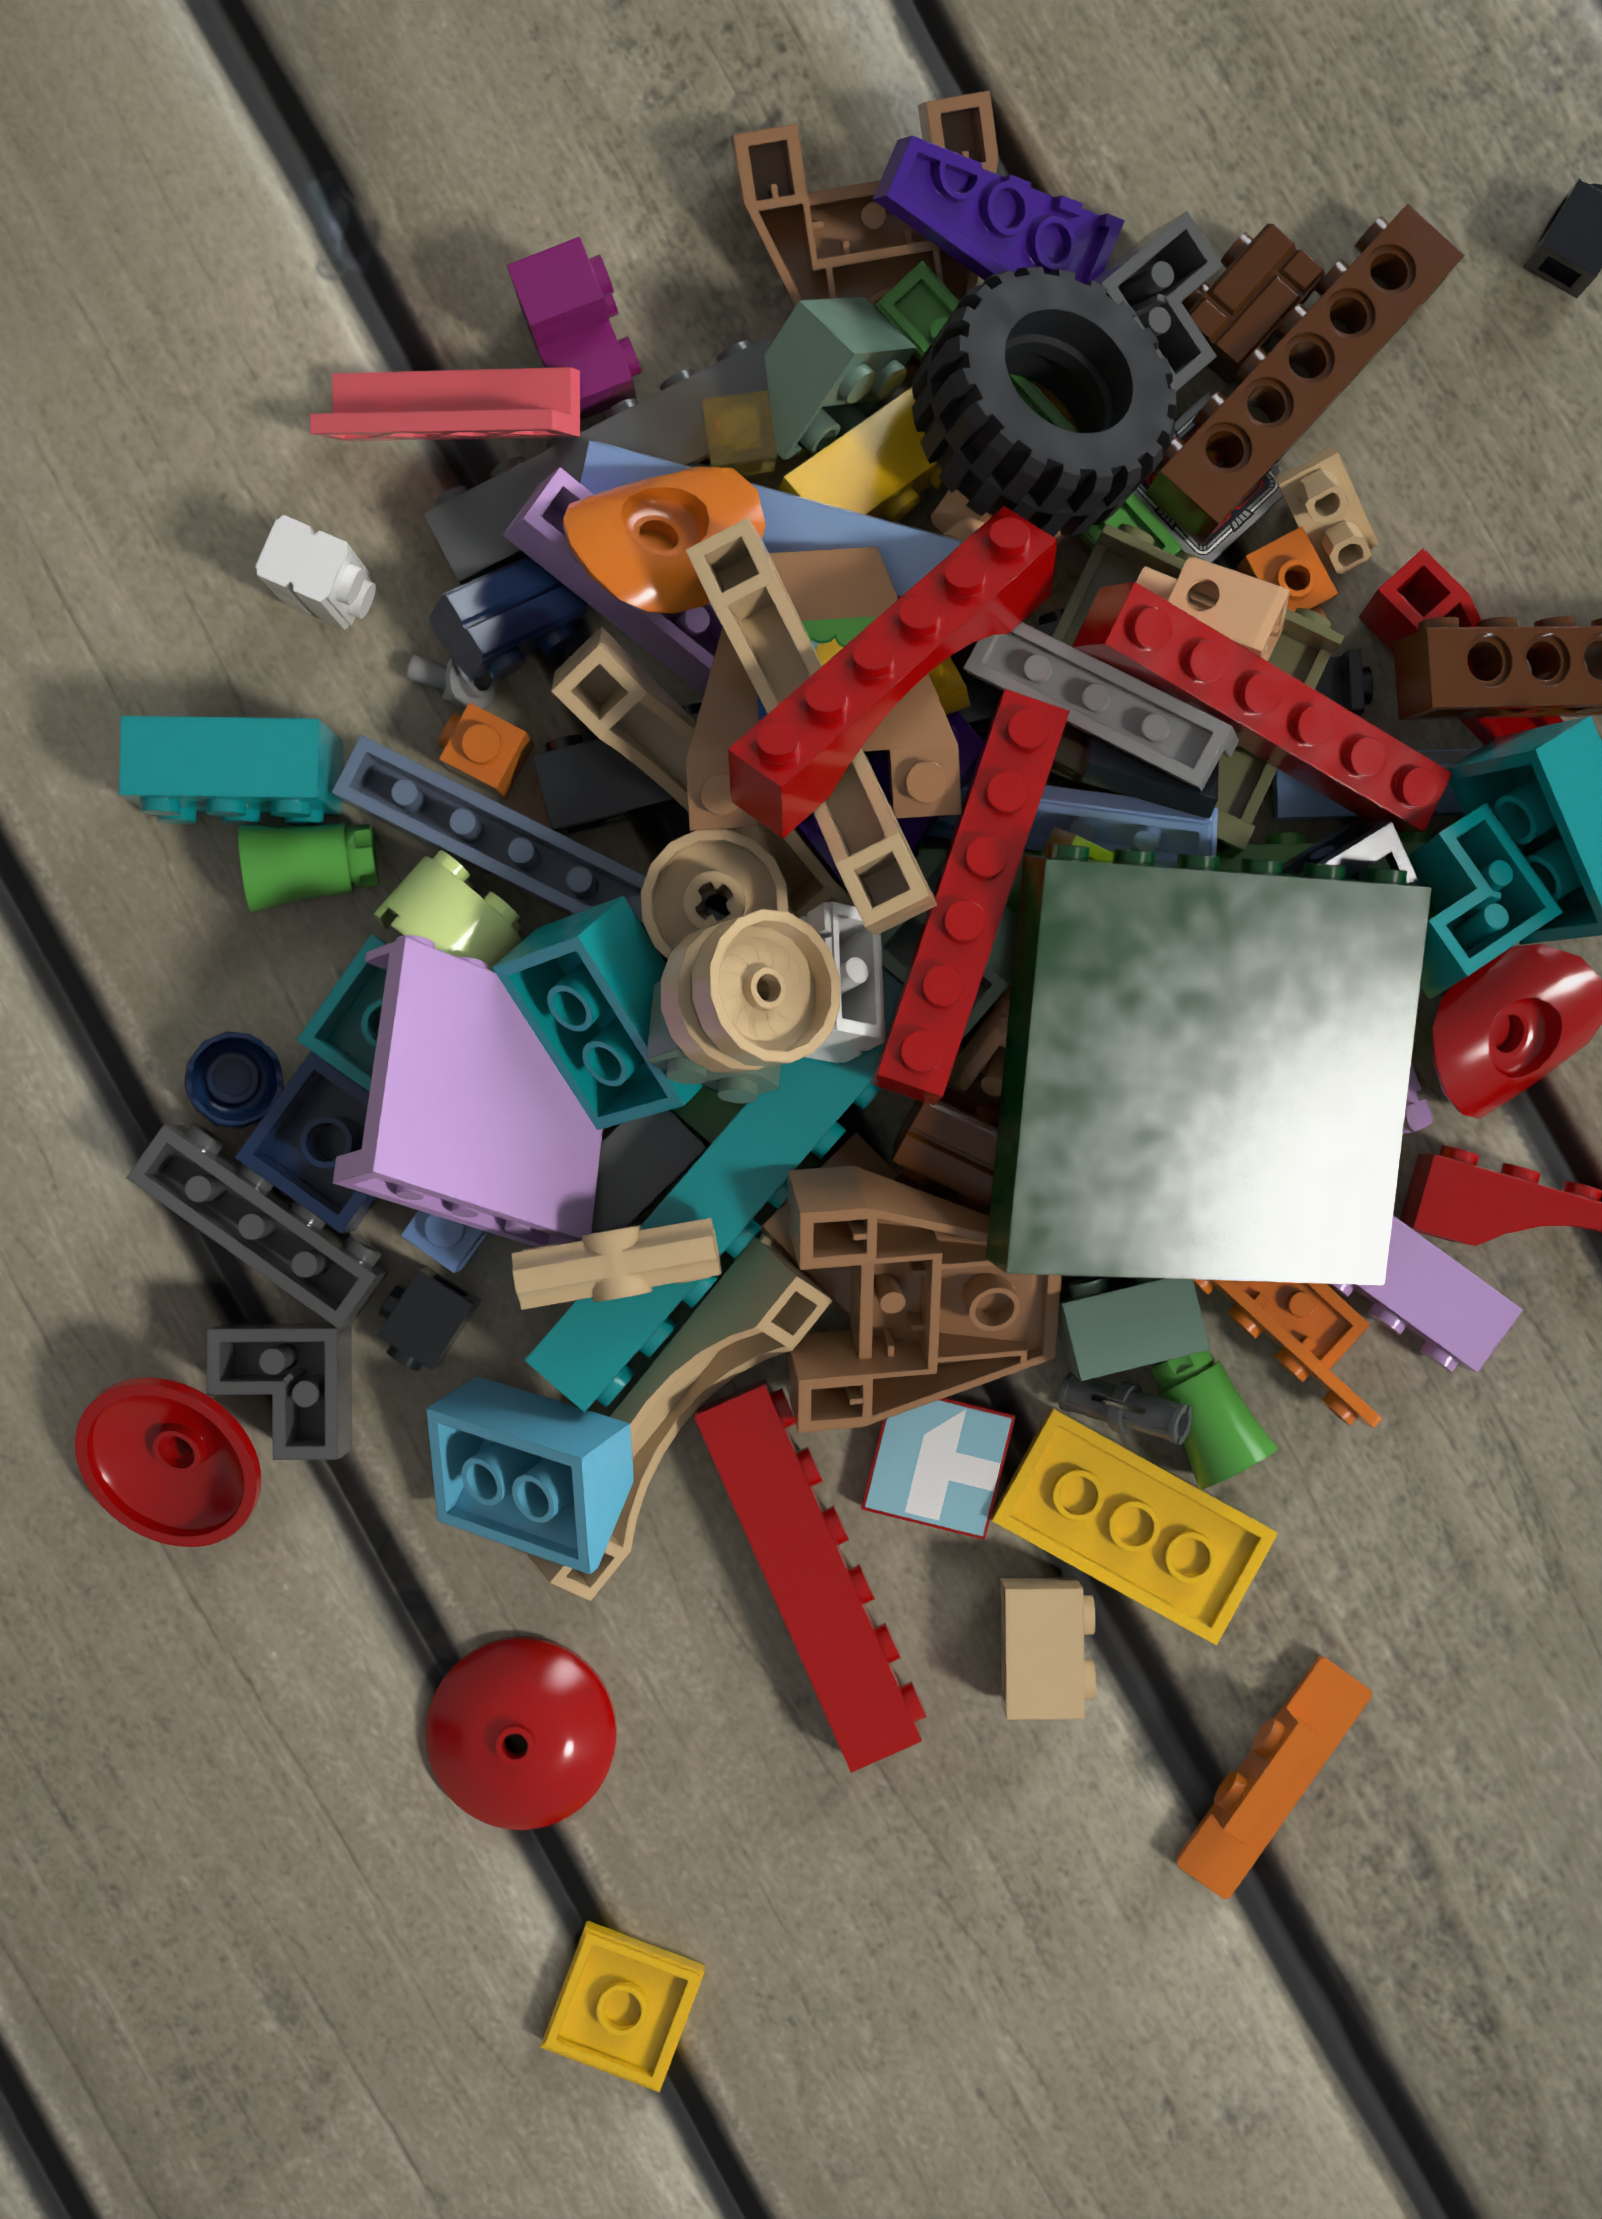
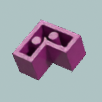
(568, 316)

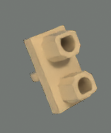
(1329, 511)

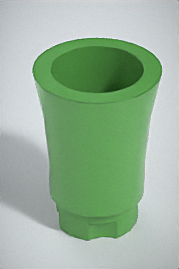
(304, 862)
(1223, 1429)

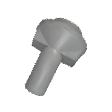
(449, 679)

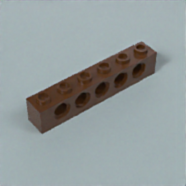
(1411, 261)
(1437, 682)

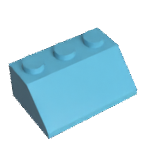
(529, 1471)

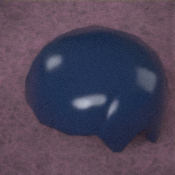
(233, 1079)

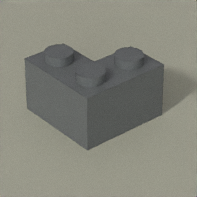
(1155, 280)
(303, 1369)

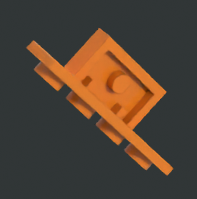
(1310, 1328)
(1272, 1777)

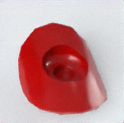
(1513, 1025)

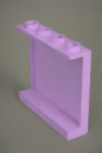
(470, 1106)

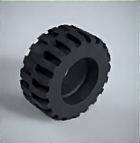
(1081, 352)

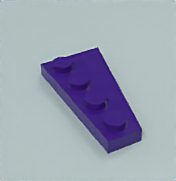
(990, 218)

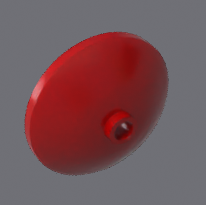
(168, 1462)
(530, 1691)

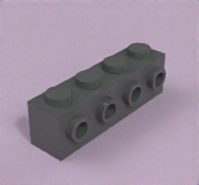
(259, 1224)

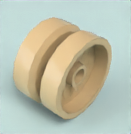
(702, 867)
(750, 992)

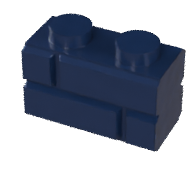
(506, 617)

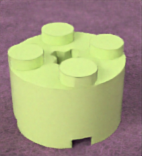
(444, 908)

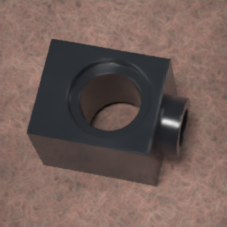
(1572, 241)

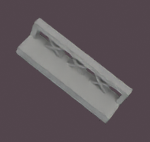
(1106, 702)

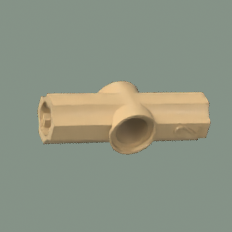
(616, 1263)

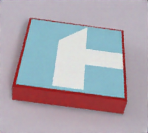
(940, 1465)

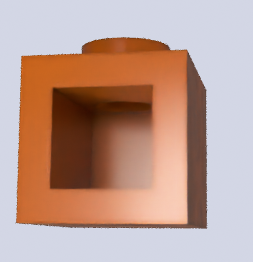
(1295, 566)
(484, 749)

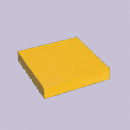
(623, 2006)

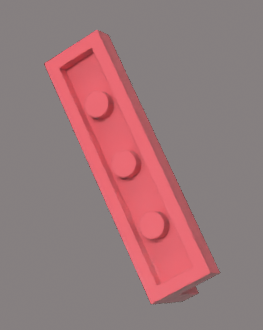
(452, 405)

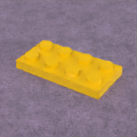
(1133, 1525)

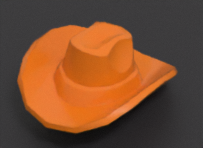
(639, 533)

